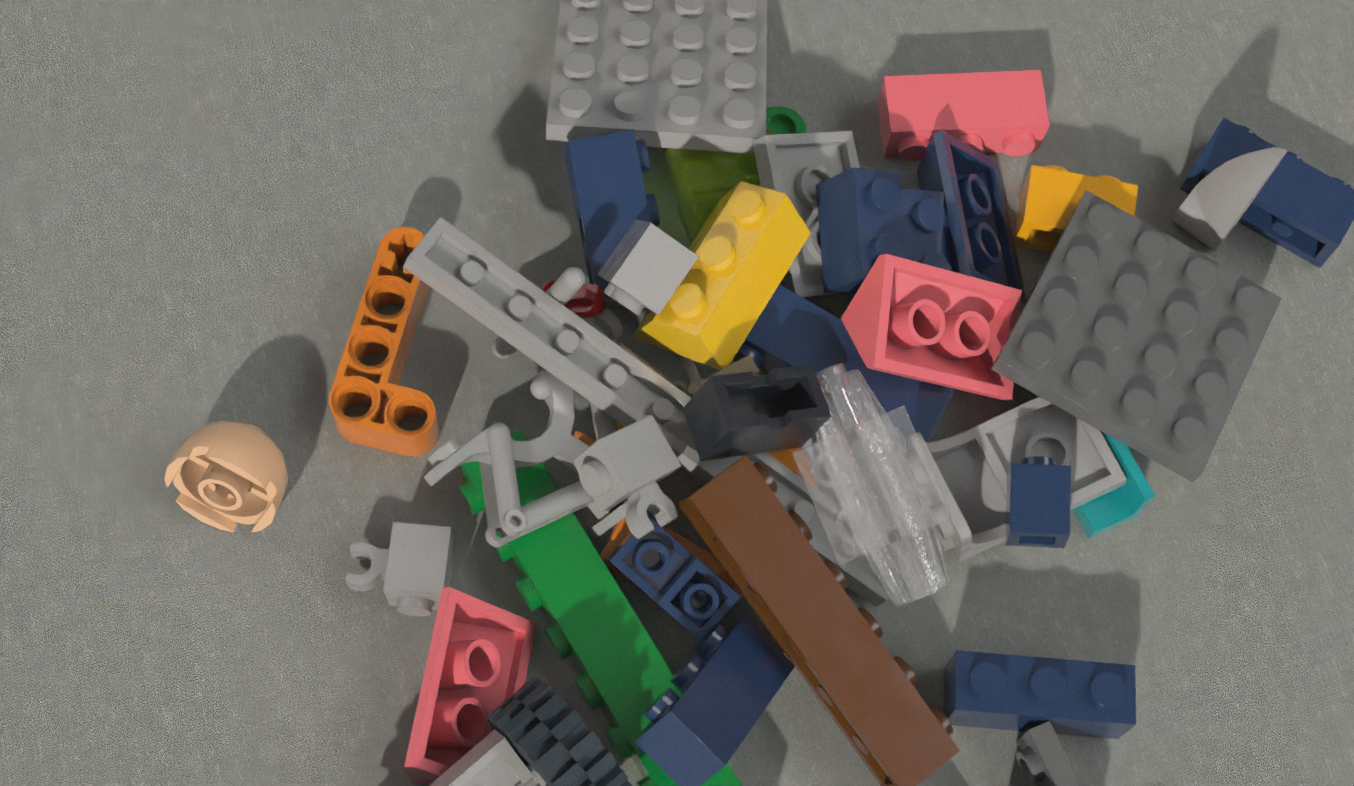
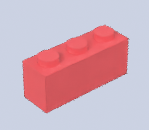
(981, 109)

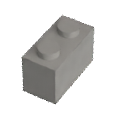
(646, 268)

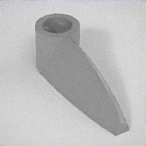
(1225, 195)

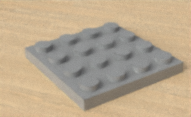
(661, 67)

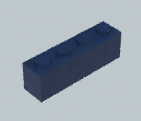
(801, 333)

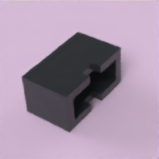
(756, 413)

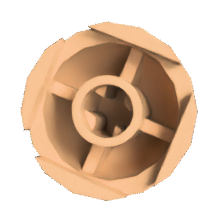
(229, 475)

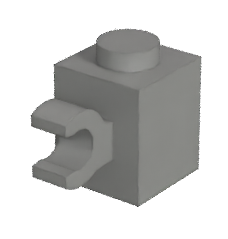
(630, 467)
(412, 567)

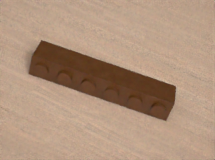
(819, 625)

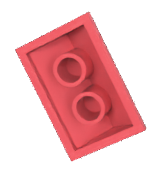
(933, 325)
(471, 669)

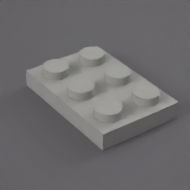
(794, 167)

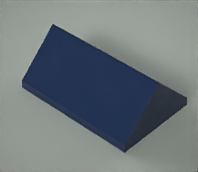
(975, 210)

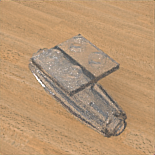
(876, 489)

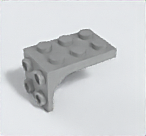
(976, 466)

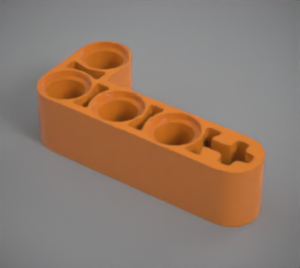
(392, 337)

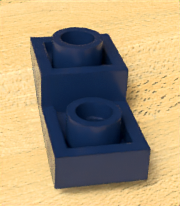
(675, 579)

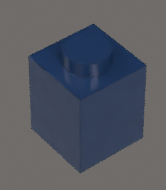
(1038, 503)

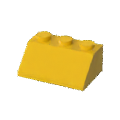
(739, 266)

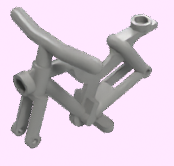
(502, 454)

